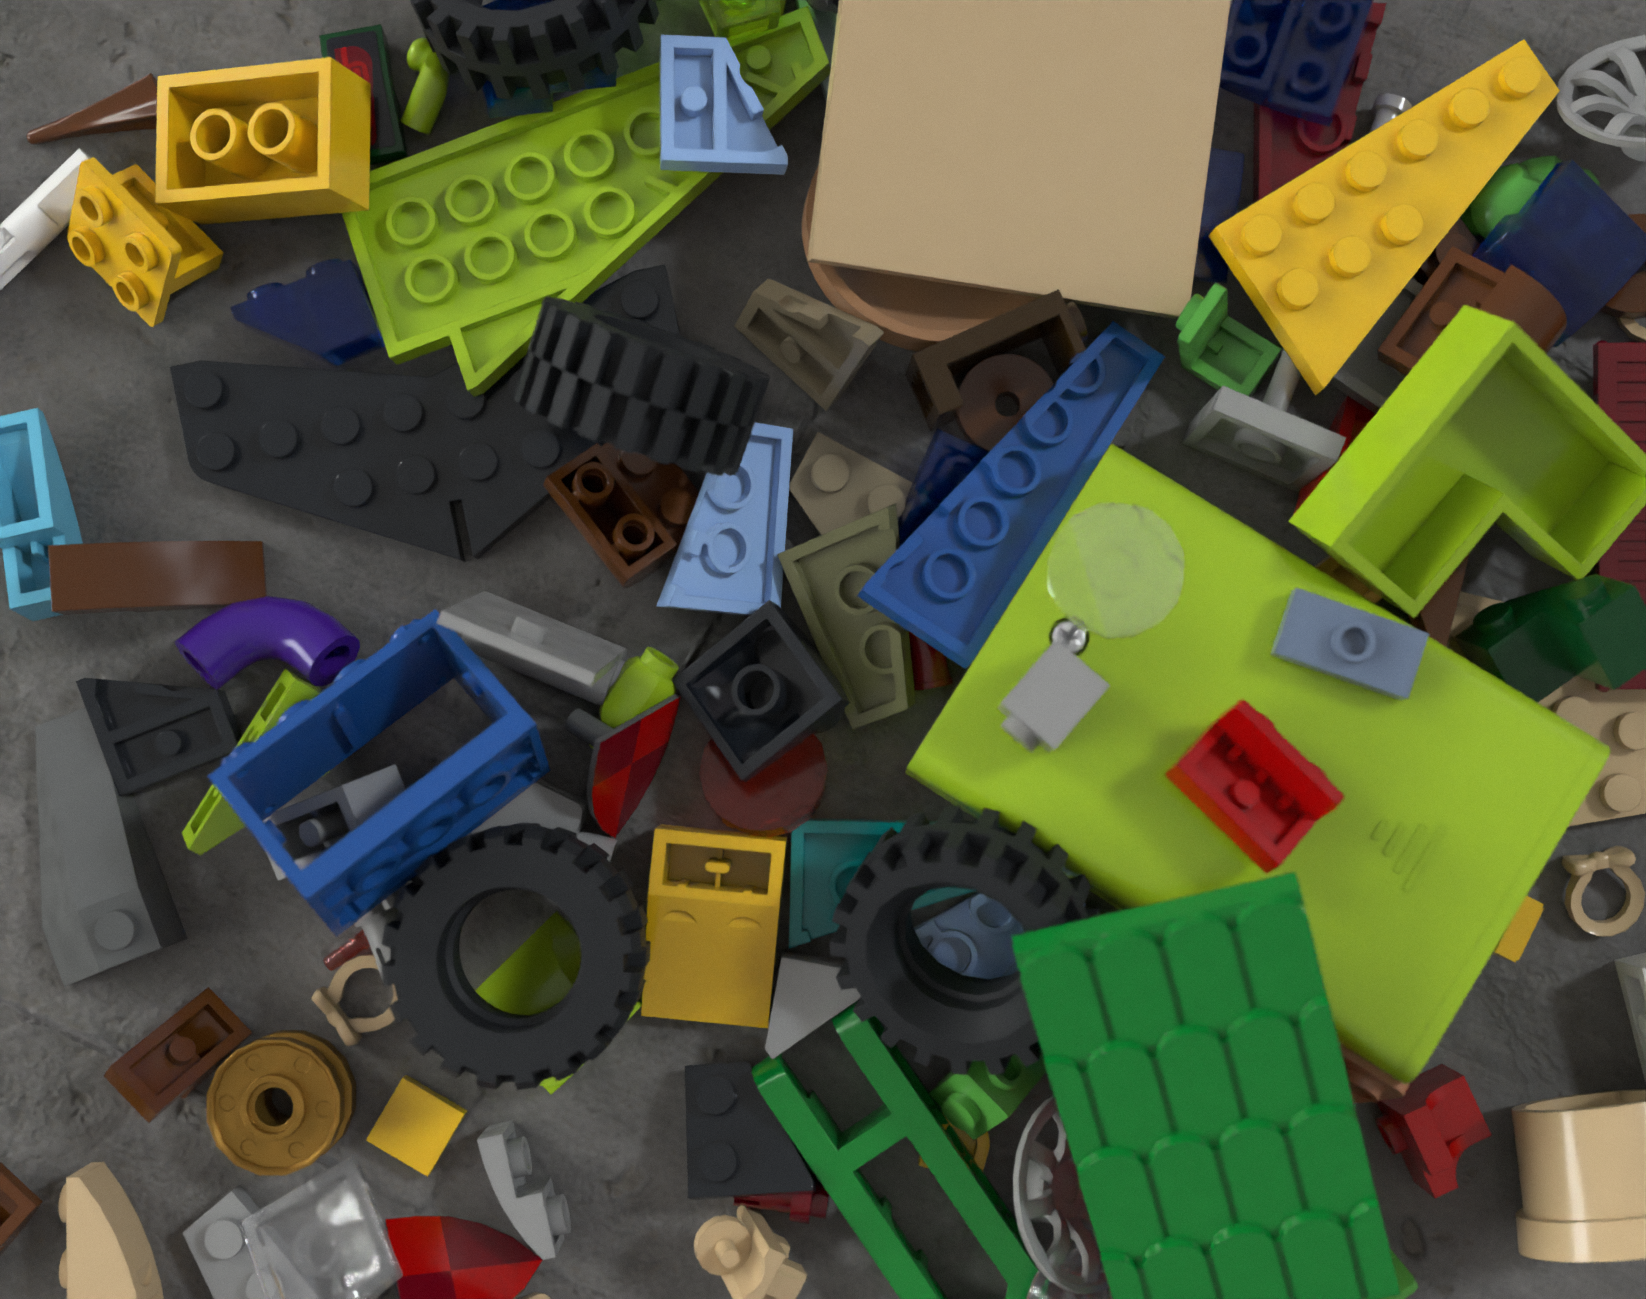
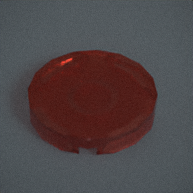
(772, 800)

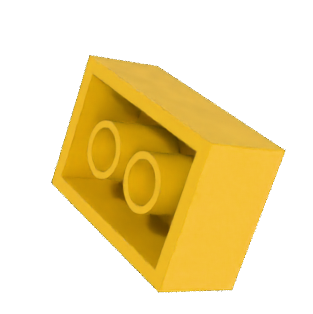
(263, 142)

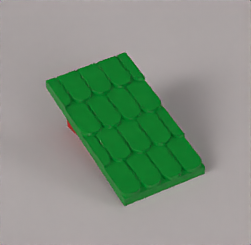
(1208, 1099)

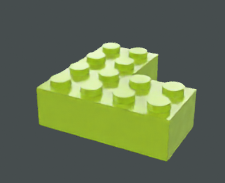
(1472, 441)

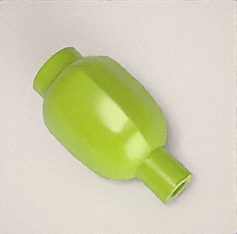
(640, 685)

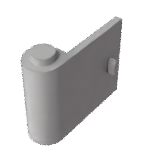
(536, 645)

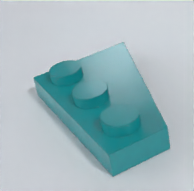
(823, 864)

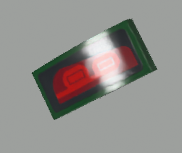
(368, 56)

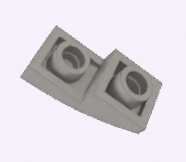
(531, 1205)

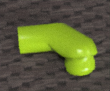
(428, 90)

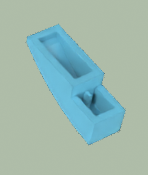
(33, 510)

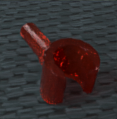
(346, 951)

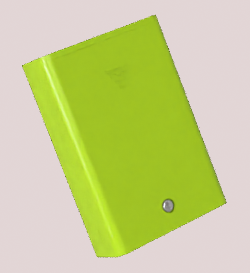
(1442, 792)

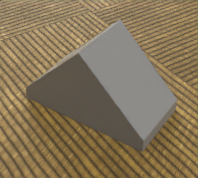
(804, 998)

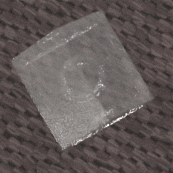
(323, 1240)

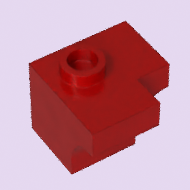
(1433, 1127)

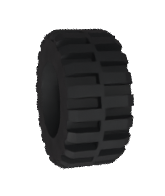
(447, 1008)

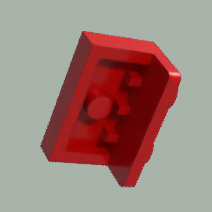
(1254, 785)

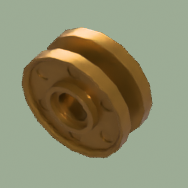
(243, 1111)

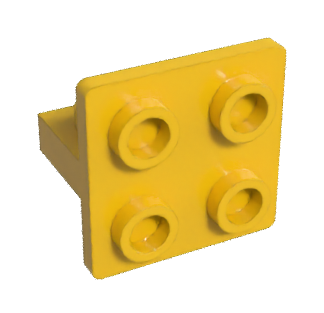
(135, 242)

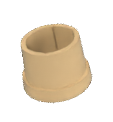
(1582, 1177)

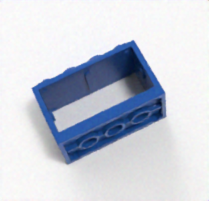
(421, 820)

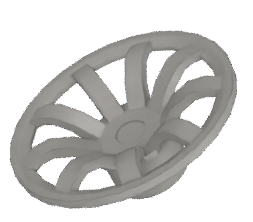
(1628, 125)
(1050, 1192)

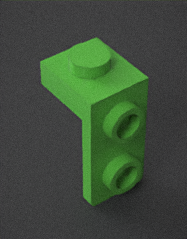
(1220, 347)
(985, 1100)

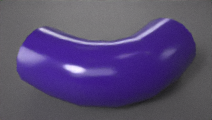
(268, 630)

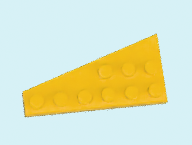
(1356, 228)

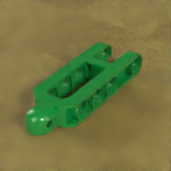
(905, 1112)

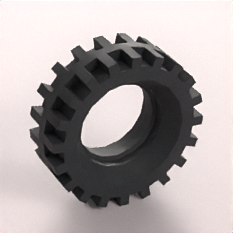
(533, 44)
(897, 975)

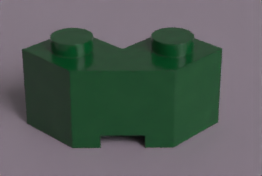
(1559, 633)

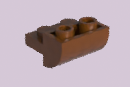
(1473, 283)
(625, 508)

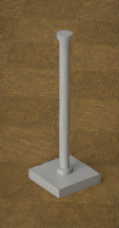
(1263, 434)

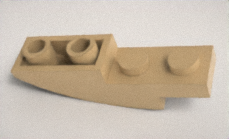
(104, 1240)

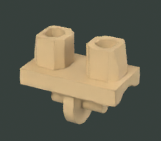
(748, 1256)

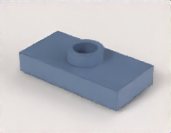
(1349, 644)

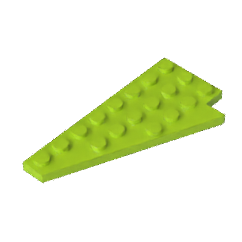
(541, 208)

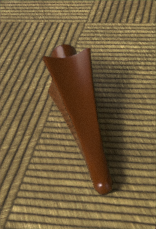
(123, 111)

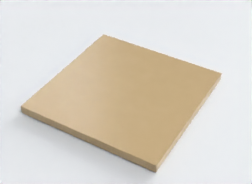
(1022, 145)

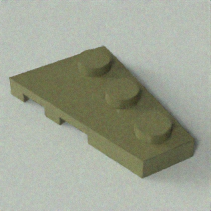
(853, 638)

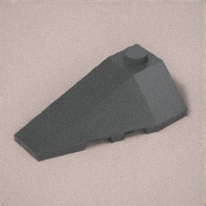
(97, 864)

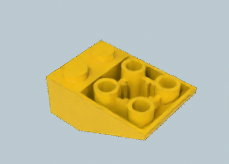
(712, 925)

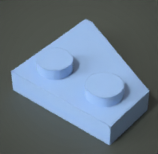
(710, 113)

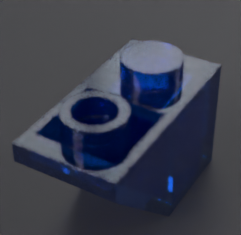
(317, 315)

